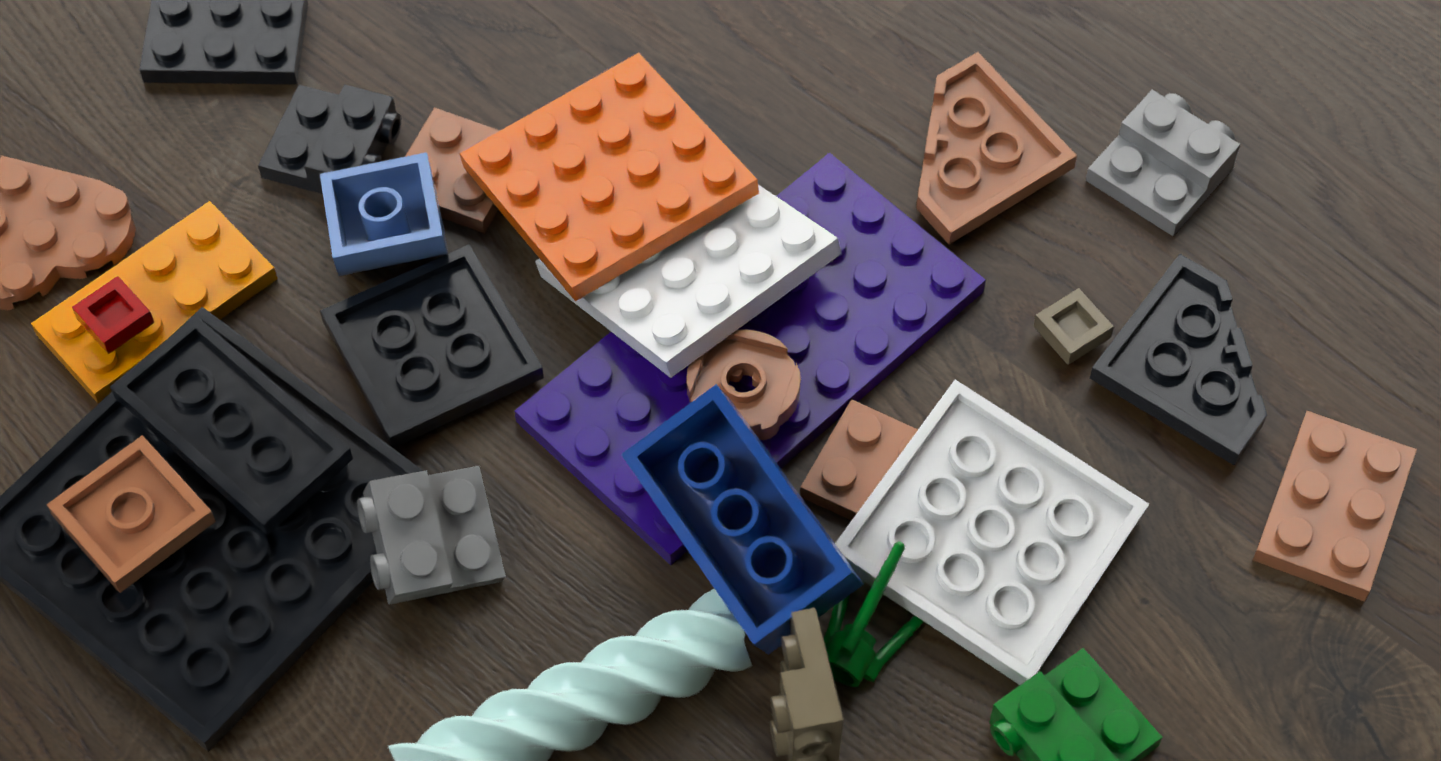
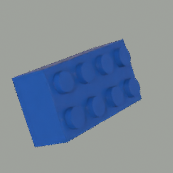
(740, 518)

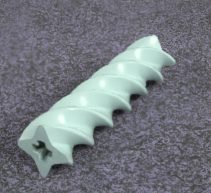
(576, 700)

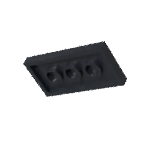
(232, 424)

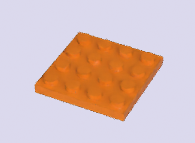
(608, 175)

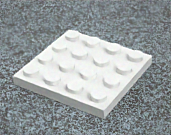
(709, 281)
(994, 532)

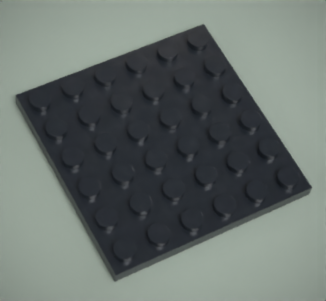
(228, 606)

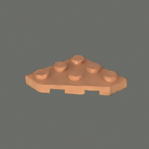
(983, 150)

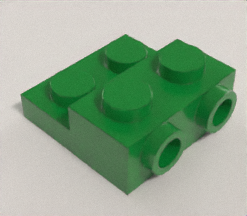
(1072, 717)

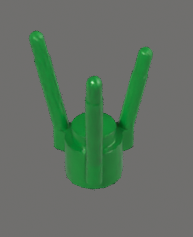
(852, 650)

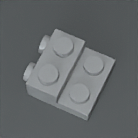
(1164, 161)
(430, 534)

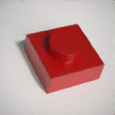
(113, 314)

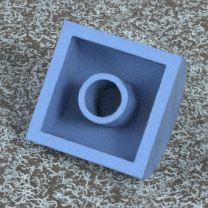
(383, 214)

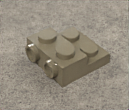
(807, 711)

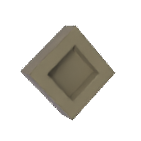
(1073, 326)

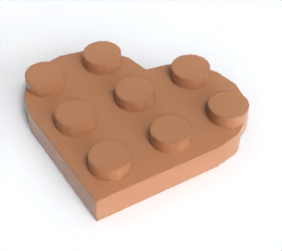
(56, 228)

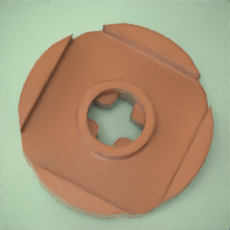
(771, 371)

